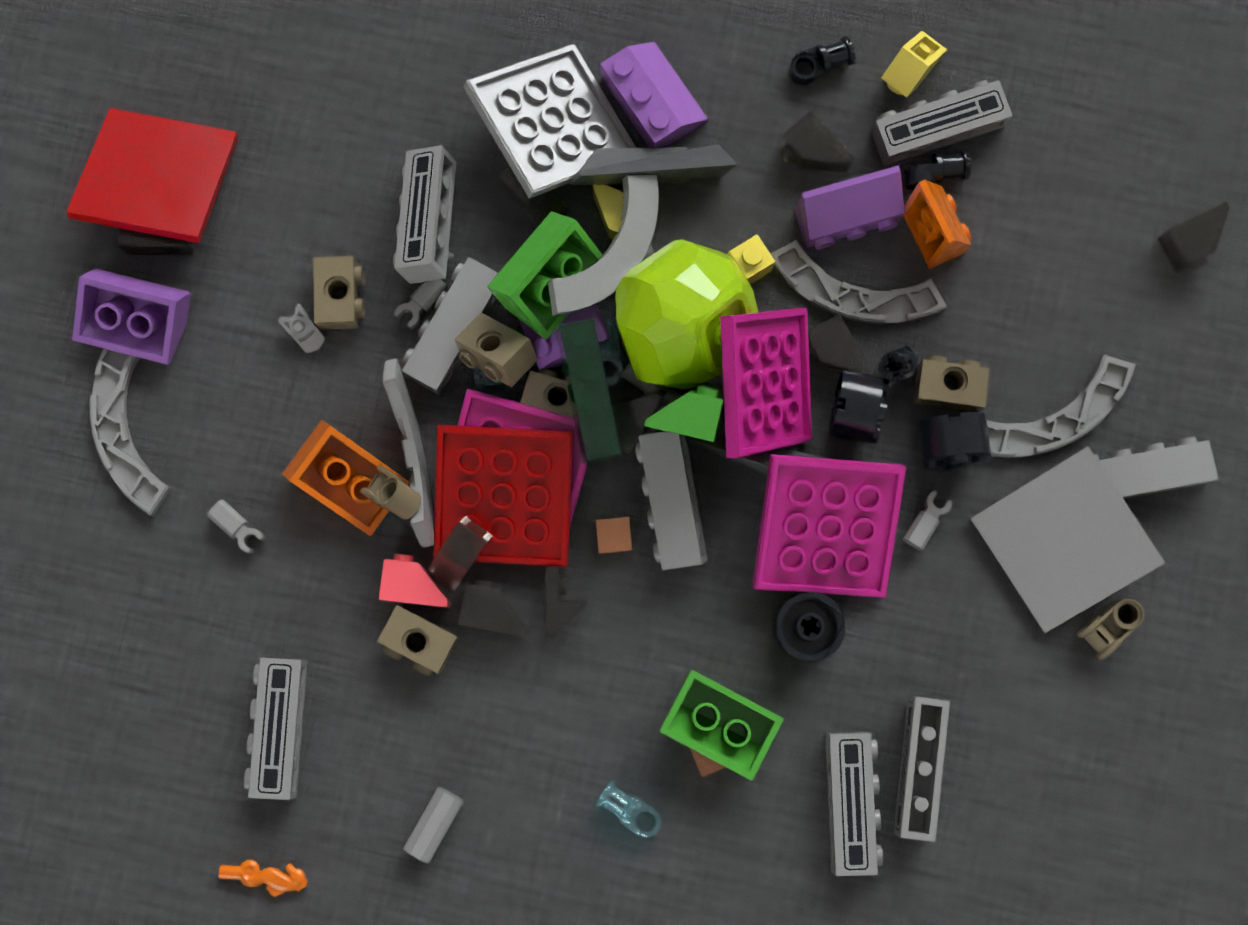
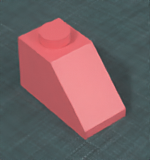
(410, 584)

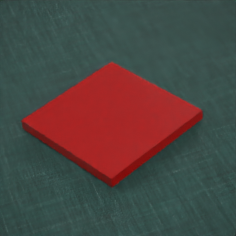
(153, 175)
(511, 486)

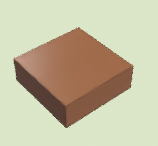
(613, 535)

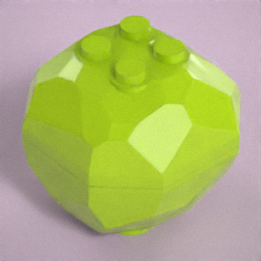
(673, 312)

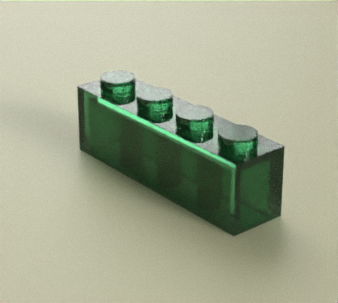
(588, 391)

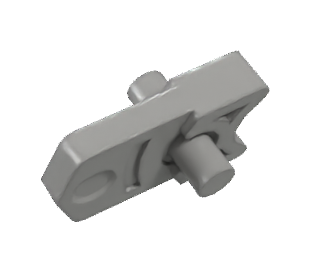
(303, 330)

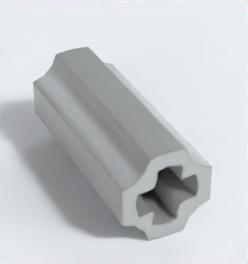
(433, 825)

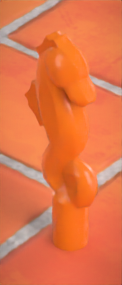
(277, 880)

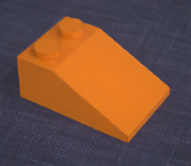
(935, 224)
(335, 472)

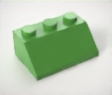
(551, 252)
(693, 414)
(721, 724)

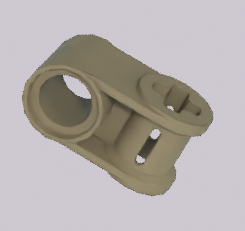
(393, 494)
(1106, 631)

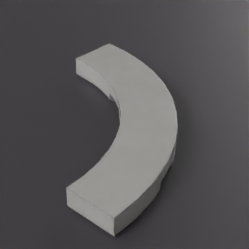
(624, 252)
(852, 301)
(404, 413)
(1071, 422)
(113, 436)

